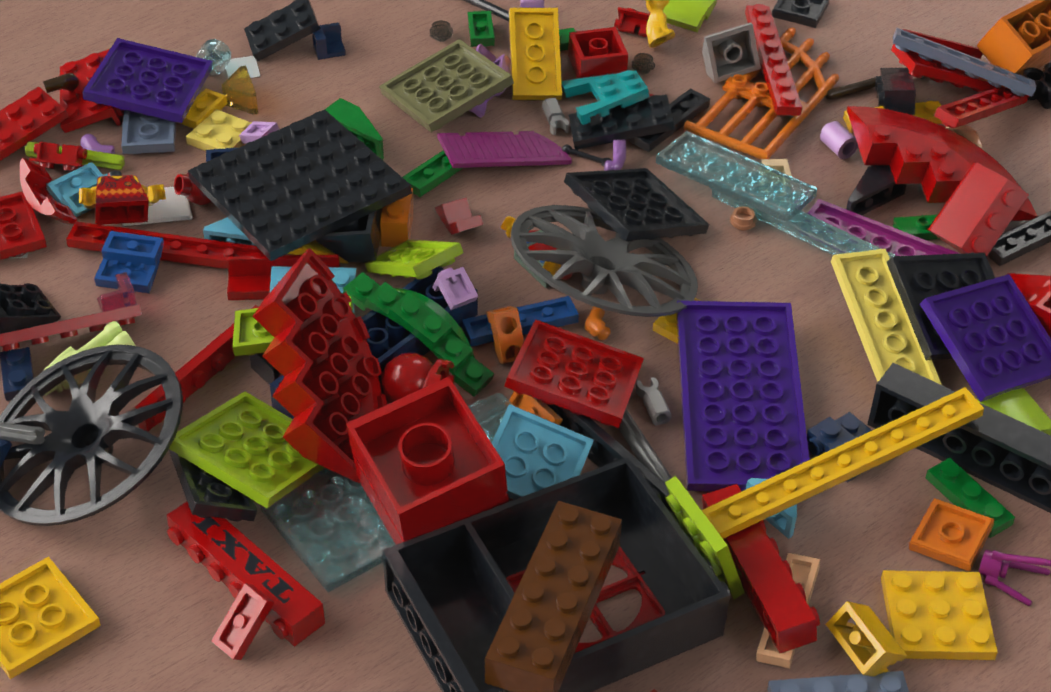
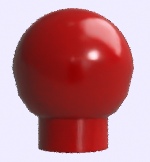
(185, 187)

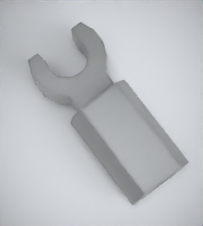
(555, 115)
(654, 402)

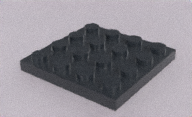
(636, 204)
(931, 275)

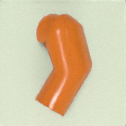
(595, 325)

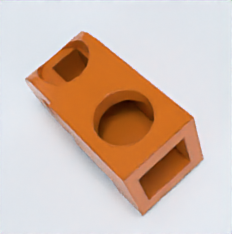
(506, 332)

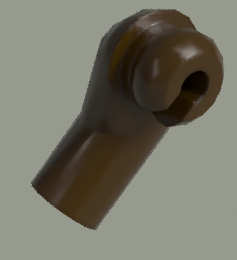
(63, 82)

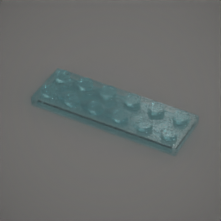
(737, 176)

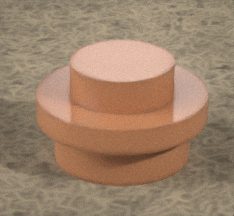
(743, 218)

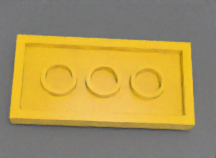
(535, 53)

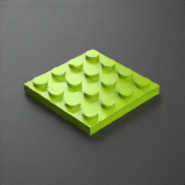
(246, 449)

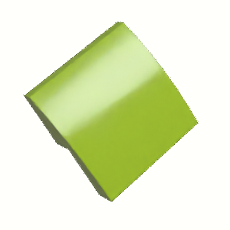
(688, 13)
(1021, 407)

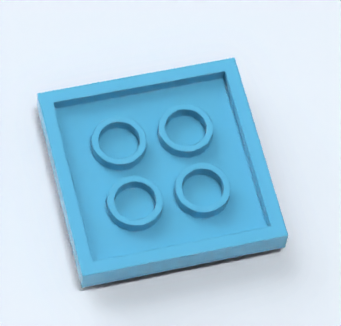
(537, 452)

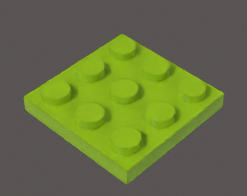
(705, 536)

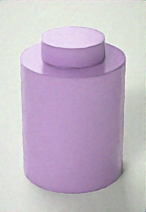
(839, 139)

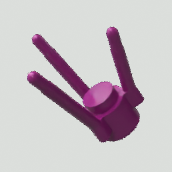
(996, 565)

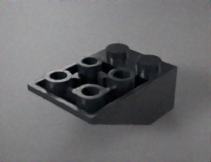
(24, 308)

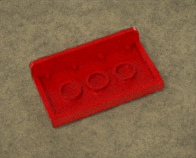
(936, 71)
(82, 111)

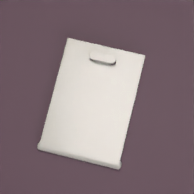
(172, 208)

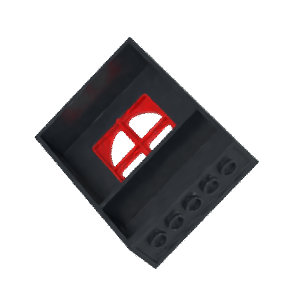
(463, 576)

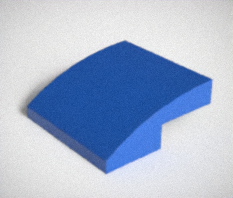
(131, 254)

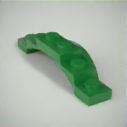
(427, 323)

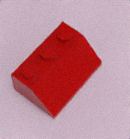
(978, 211)

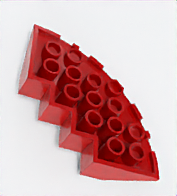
(922, 153)
(323, 363)

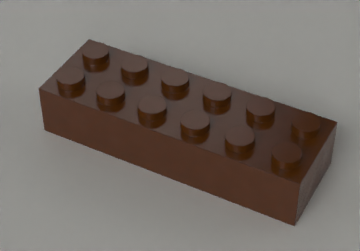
(553, 601)

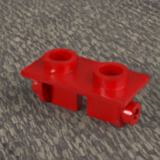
(630, 19)
(49, 155)

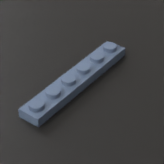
(972, 66)

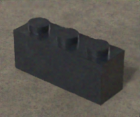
(896, 90)

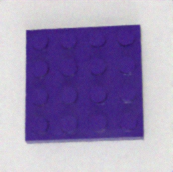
(148, 80)
(992, 336)

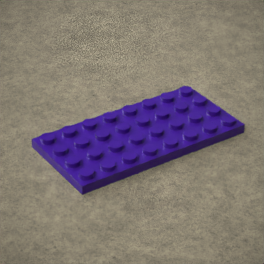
(739, 392)

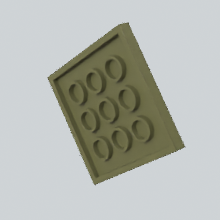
(446, 85)

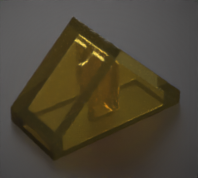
(240, 91)

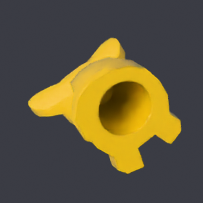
(656, 27)

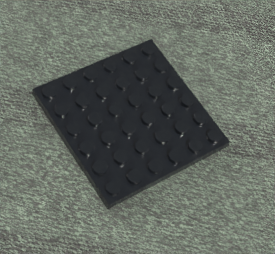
(299, 184)

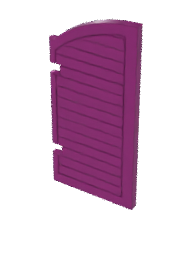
(501, 149)

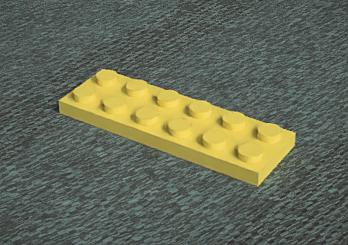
(880, 313)

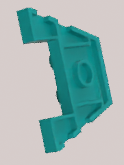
(609, 90)

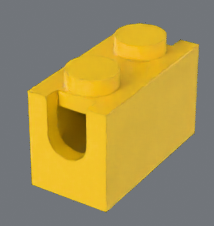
(867, 641)

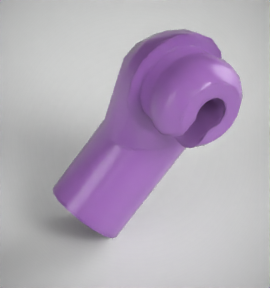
(90, 142)
(619, 156)

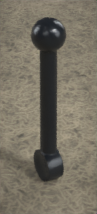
(568, 149)

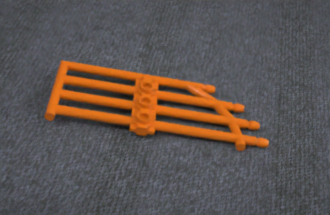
(758, 95)

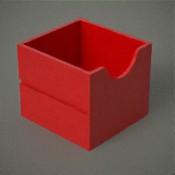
(426, 462)

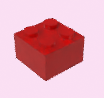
(597, 52)

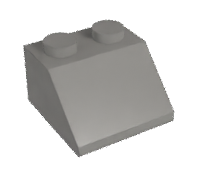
(730, 53)

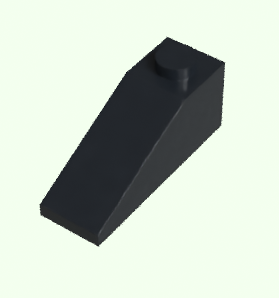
(874, 190)

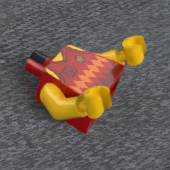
(120, 198)

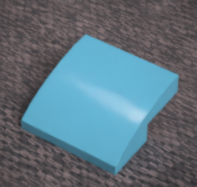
(66, 188)

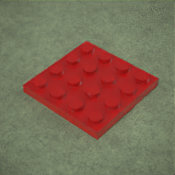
(575, 373)

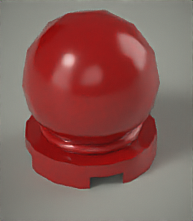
(411, 373)

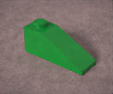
(358, 124)

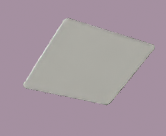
(250, 63)

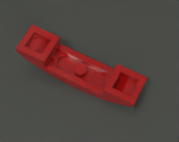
(34, 186)

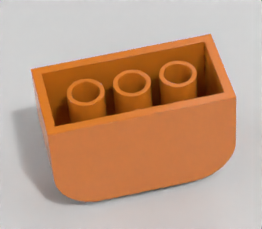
(1020, 38)

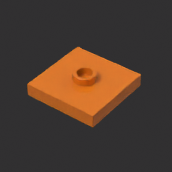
(951, 534)

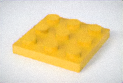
(939, 614)
(40, 616)

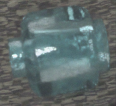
(218, 53)

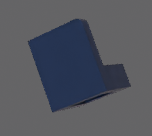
(328, 41)

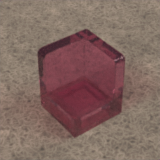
(120, 298)

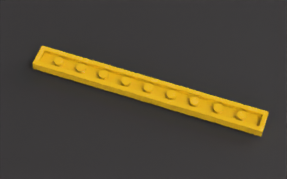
(843, 462)

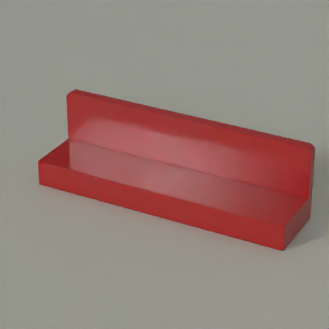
(251, 275)

